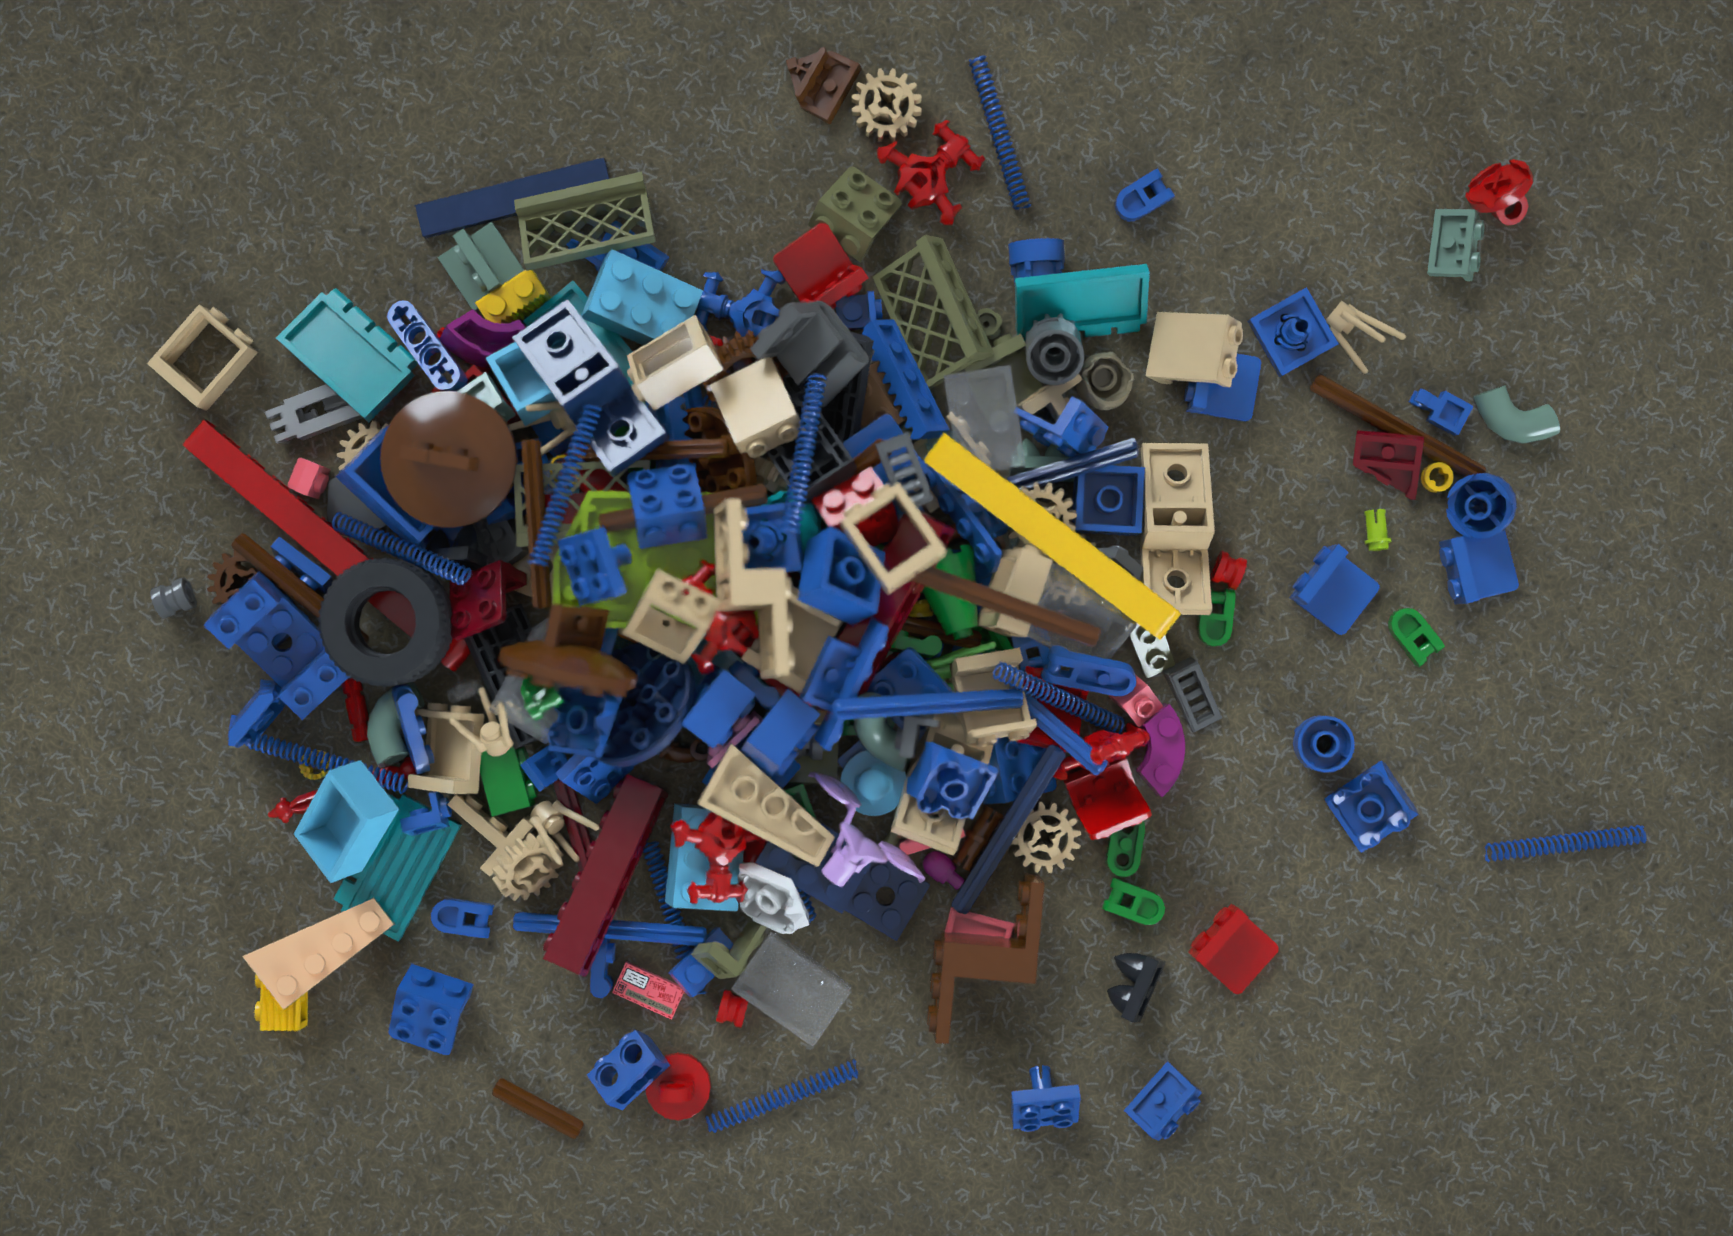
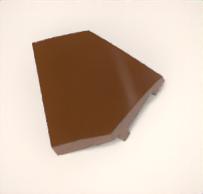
(822, 82)

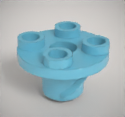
(873, 783)

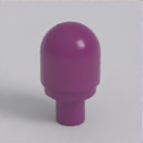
(942, 869)

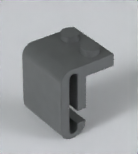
(812, 341)

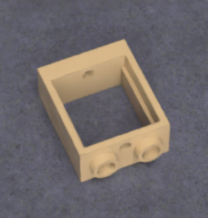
(163, 360)
(673, 363)
(905, 571)
(1021, 575)
(664, 632)

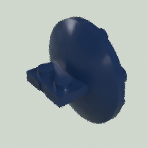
(652, 710)

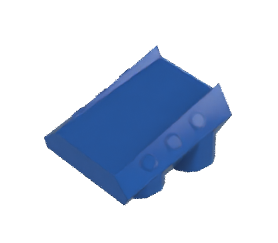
(256, 714)
(583, 722)
(949, 782)
(1372, 806)

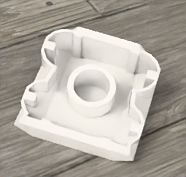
(772, 899)

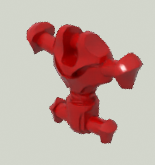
(925, 176)
(727, 628)
(1107, 747)
(720, 843)

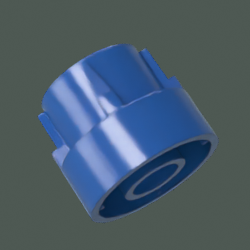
(1036, 257)
(1341, 743)

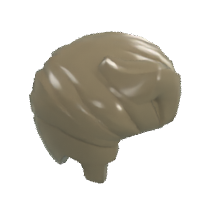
(1104, 381)

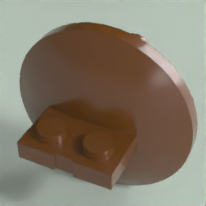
(449, 459)
(718, 473)
(571, 654)

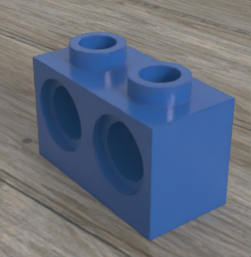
(632, 1076)

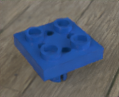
(1303, 326)
(769, 539)
(594, 565)
(591, 777)
(1044, 1103)

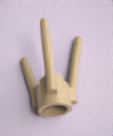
(1345, 318)
(558, 418)
(493, 736)
(549, 820)

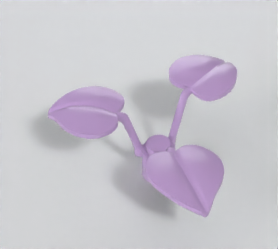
(845, 860)

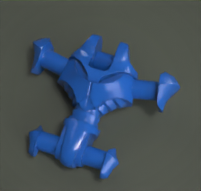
(750, 313)

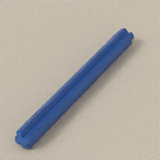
(927, 704)
(1060, 733)
(619, 929)

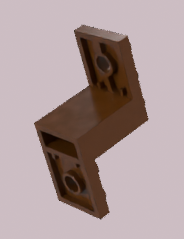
(986, 956)

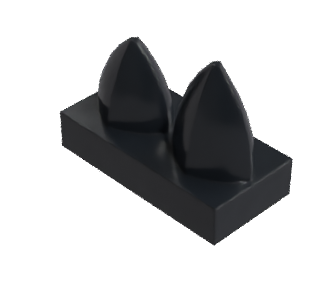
(463, 550)
(1145, 974)

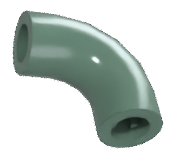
(1513, 423)
(385, 729)
(880, 739)

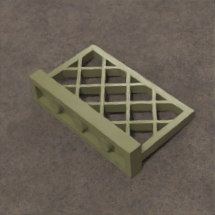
(582, 205)
(950, 294)
(521, 529)

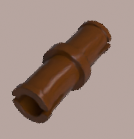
(977, 838)

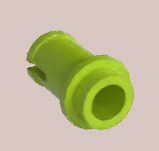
(1376, 532)

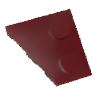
(1390, 458)

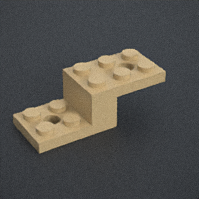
(1177, 524)
(752, 589)
(916, 825)

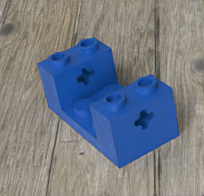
(253, 620)

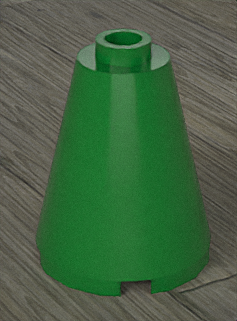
(954, 614)

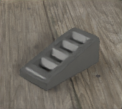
(919, 497)
(1181, 669)

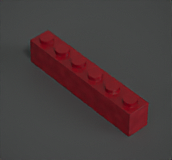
(897, 605)
(605, 875)

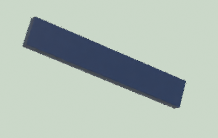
(497, 201)

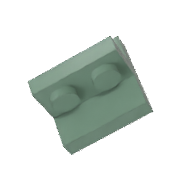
(480, 263)

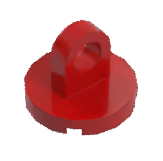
(1499, 188)
(681, 1088)

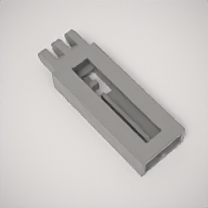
(311, 424)

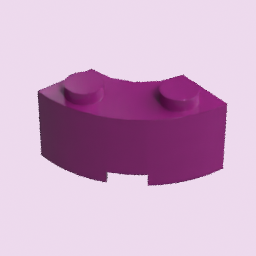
(477, 338)
(1164, 751)

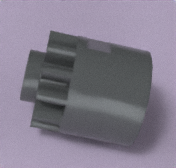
(1055, 364)

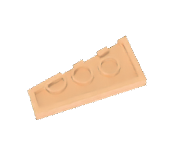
(310, 955)

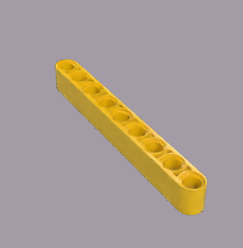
(1051, 536)

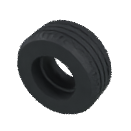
(342, 613)

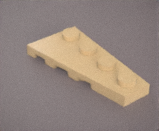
(759, 805)

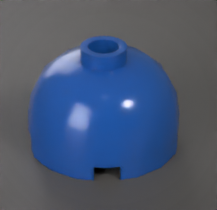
(1481, 505)

